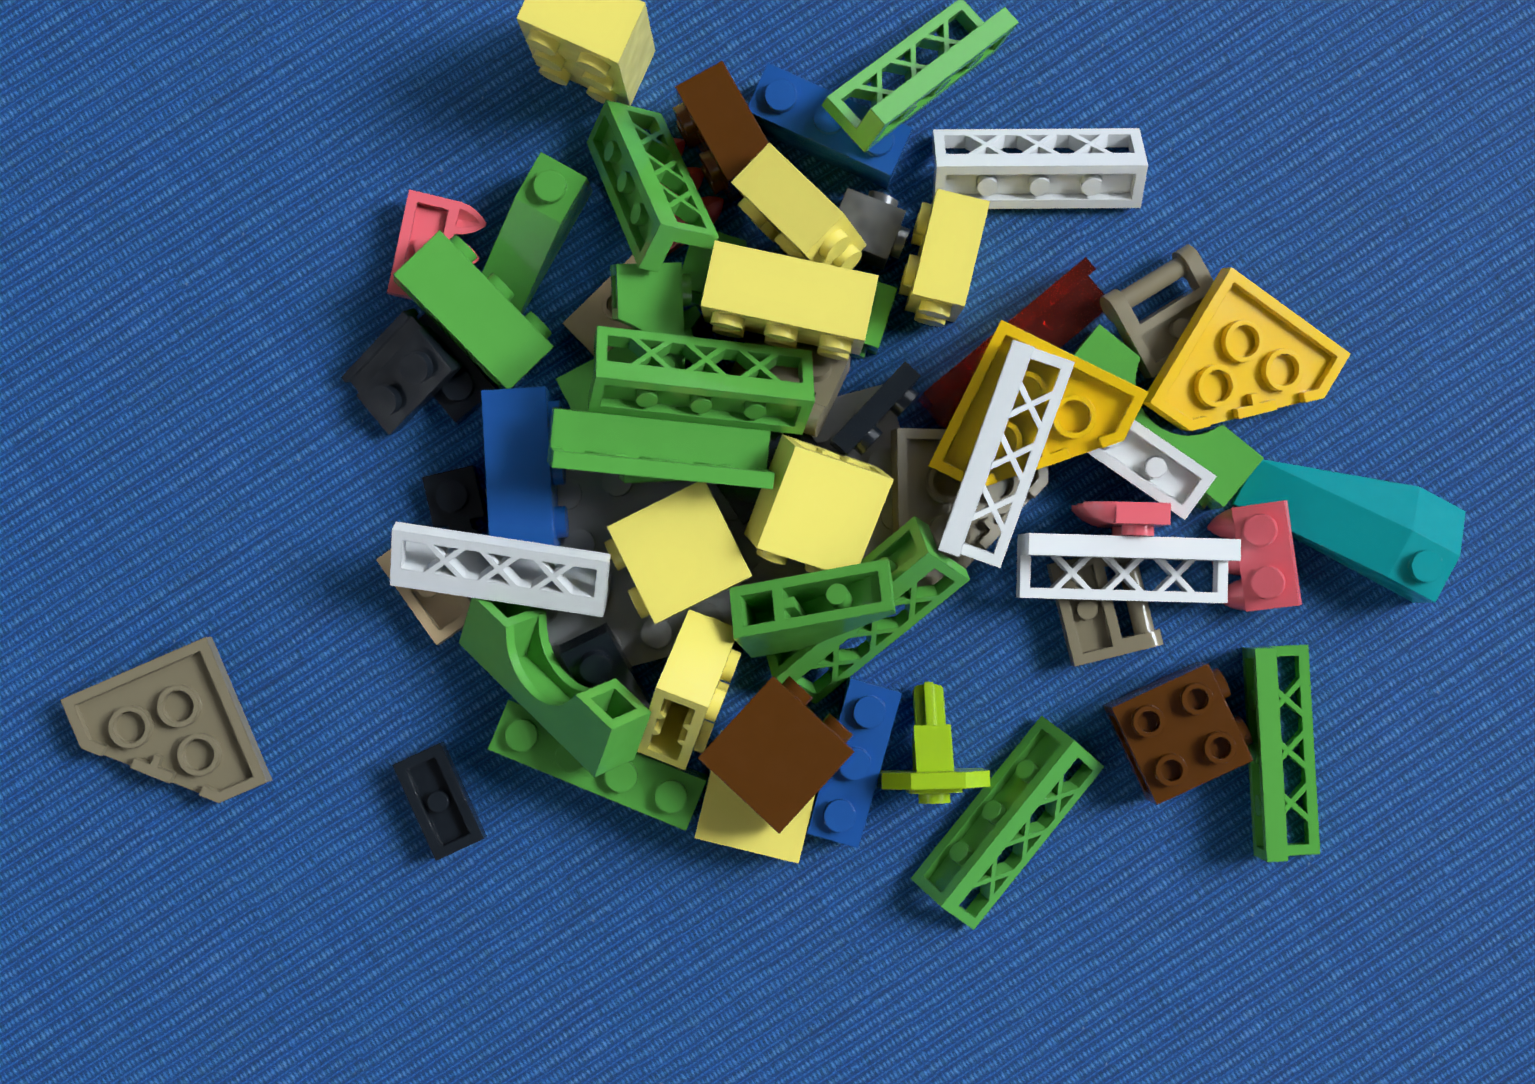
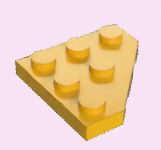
(1242, 359)
(1091, 415)

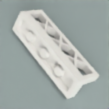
(1039, 174)
(986, 448)
(1157, 469)
(1127, 547)
(500, 569)

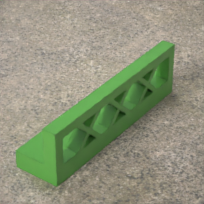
(922, 82)
(634, 187)
(703, 390)
(659, 448)
(911, 558)
(1268, 751)
(1002, 819)

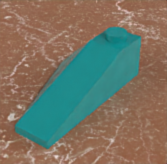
(1367, 524)

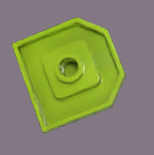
(932, 754)

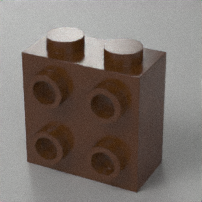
(721, 124)
(1180, 731)
(778, 752)

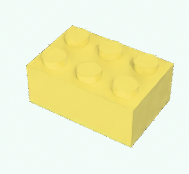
(590, 43)
(788, 300)

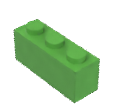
(474, 310)

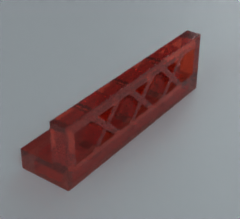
(1051, 317)

